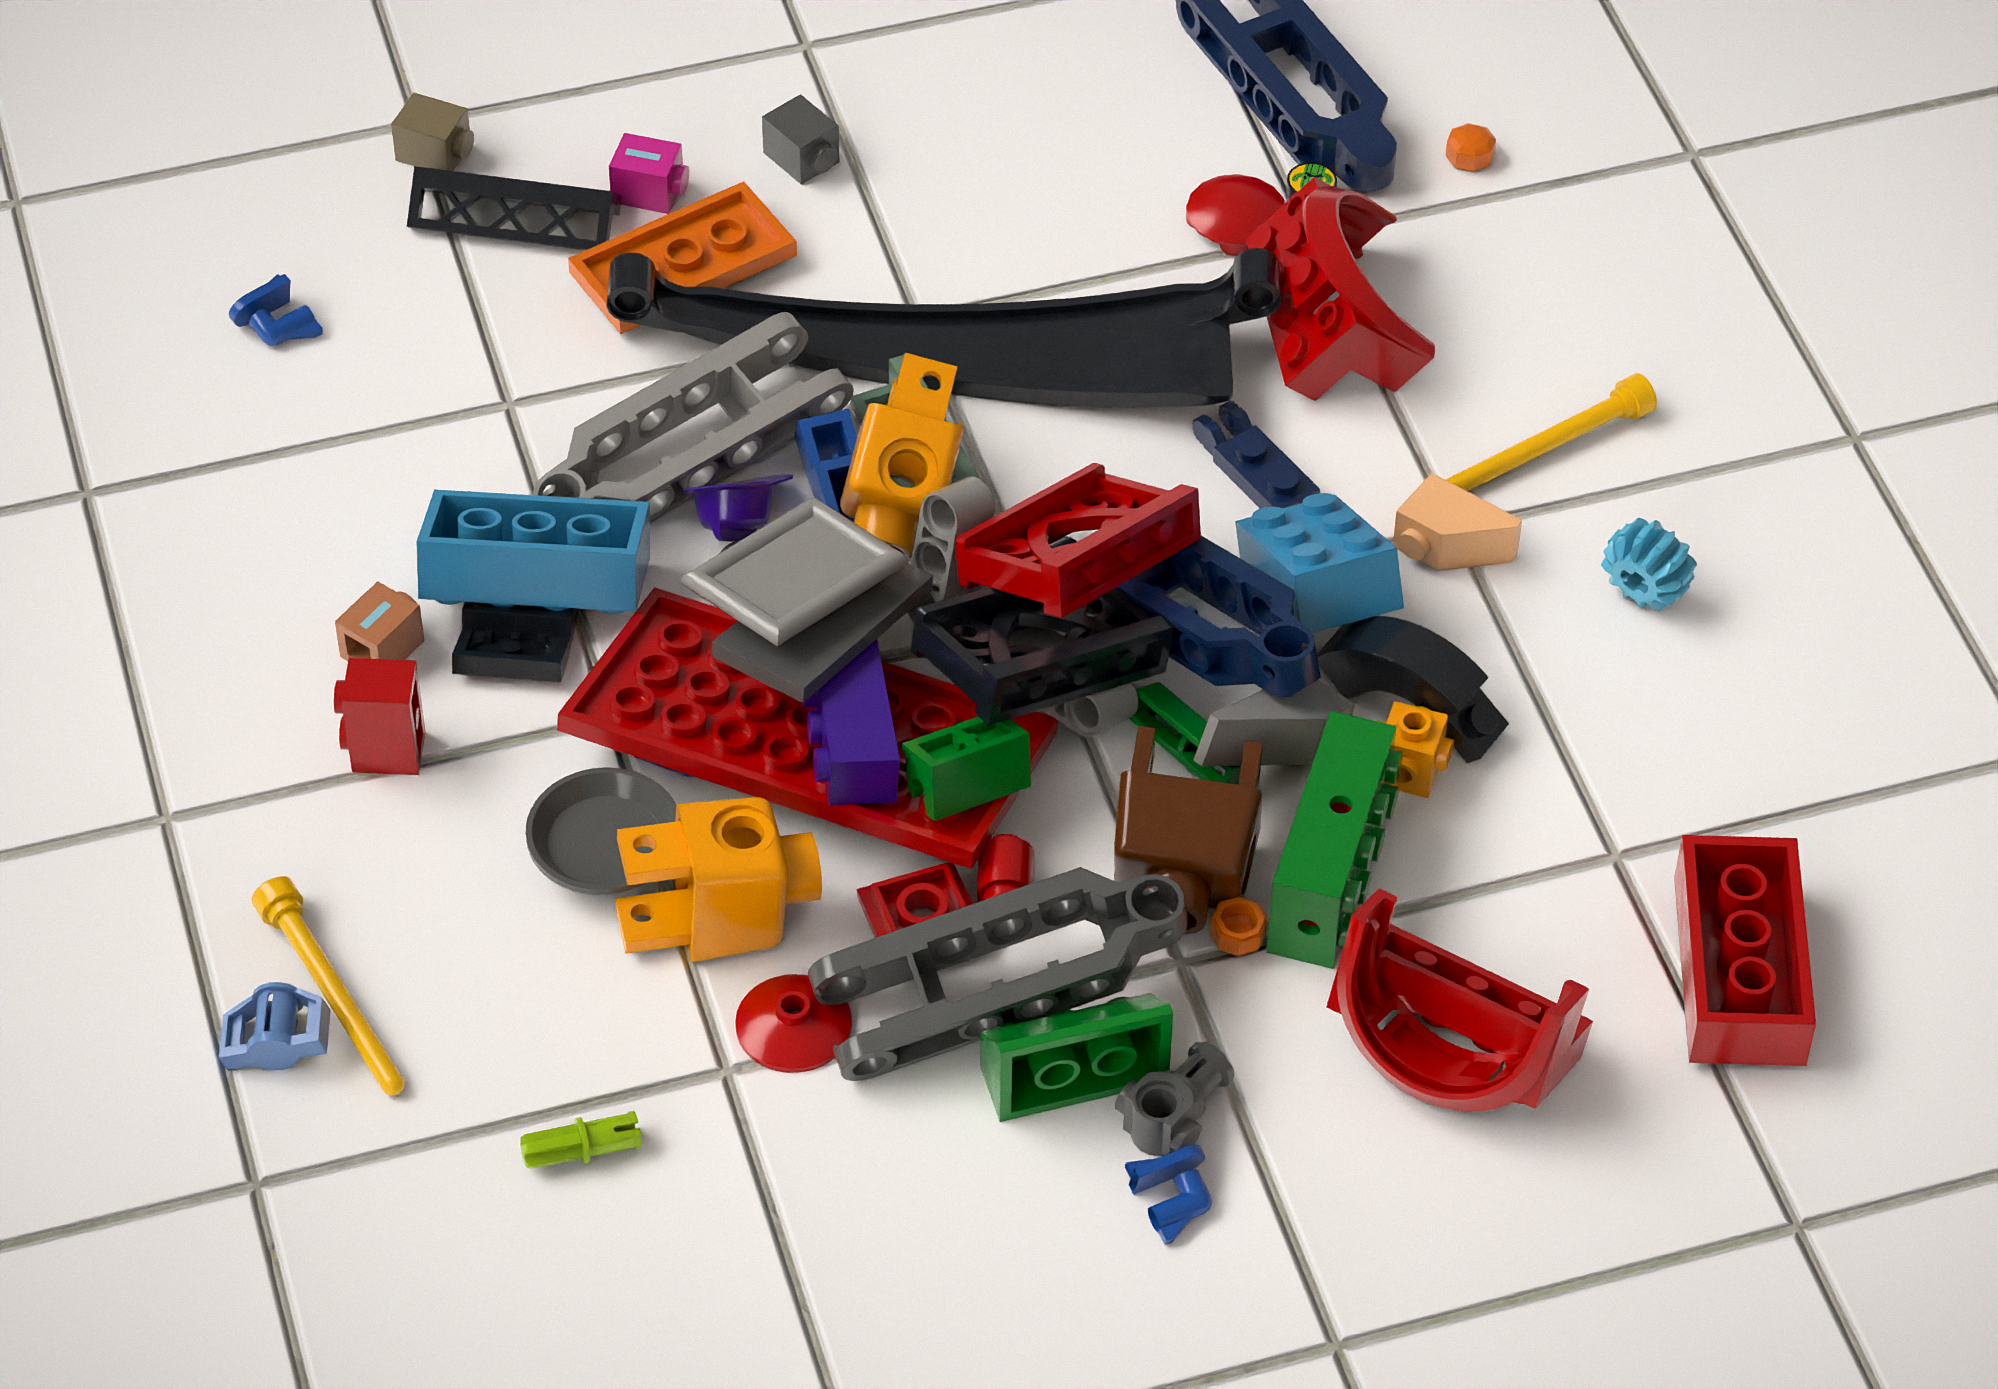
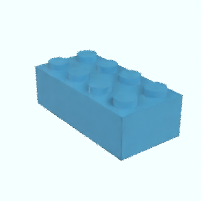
(533, 551)

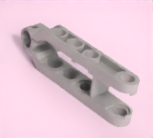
(718, 377)

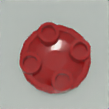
(1231, 209)

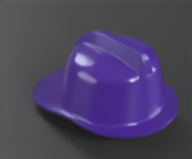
(736, 507)

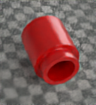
(1004, 866)

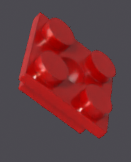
(891, 900)

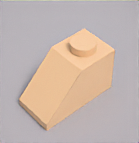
(1454, 528)

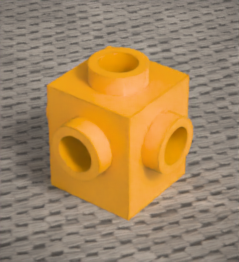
(1424, 746)

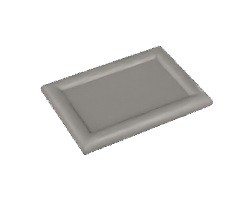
(794, 571)

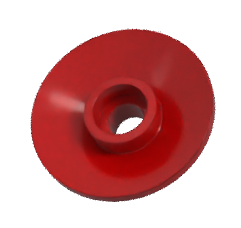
(790, 1040)

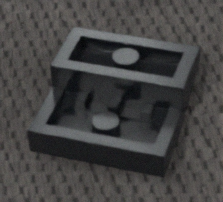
(514, 642)

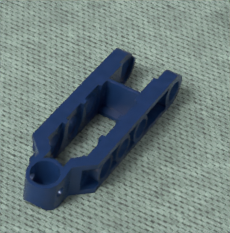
(1238, 51)
(1228, 656)

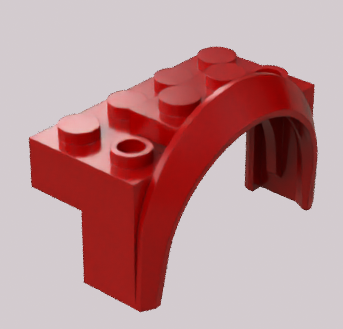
(1320, 339)
(1396, 970)

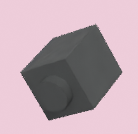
(800, 139)

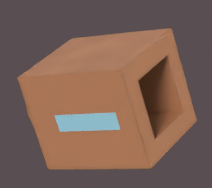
(380, 625)

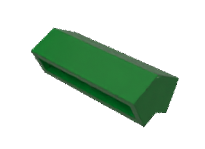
(1159, 699)

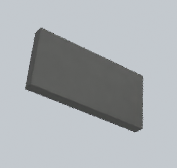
(827, 646)

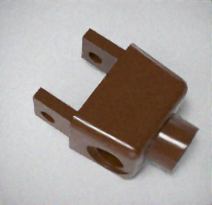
(1188, 829)

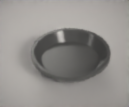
(577, 821)

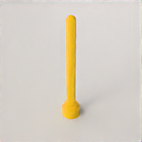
(1630, 398)
(281, 906)

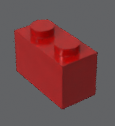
(381, 716)

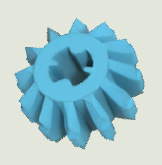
(1649, 564)

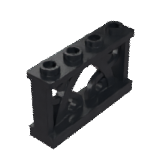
(1098, 653)

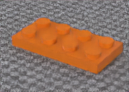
(696, 246)

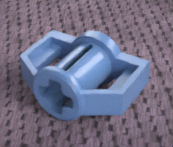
(274, 1037)

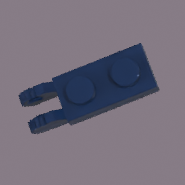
(1253, 459)

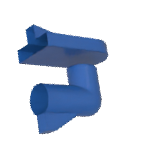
(256, 310)
(1194, 1199)

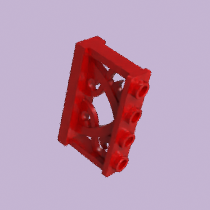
(1134, 532)

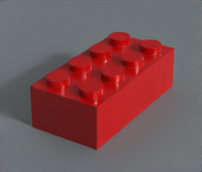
(1744, 951)

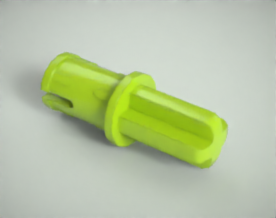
(580, 1140)

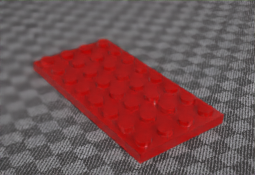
(682, 709)

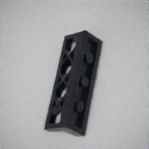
(511, 190)

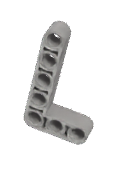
(941, 520)

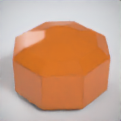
(1470, 147)
(1238, 926)

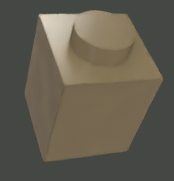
(432, 133)

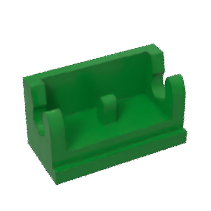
(967, 765)

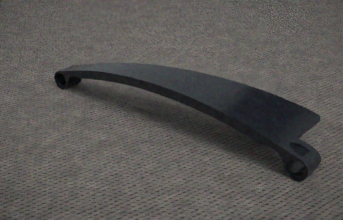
(1080, 351)

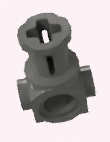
(1175, 1097)

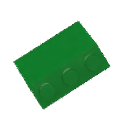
(1075, 1054)

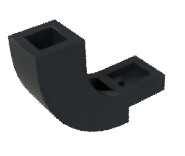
(1419, 667)

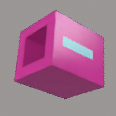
(648, 172)

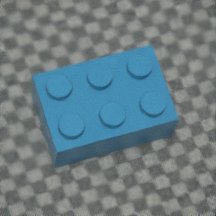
(1328, 558)

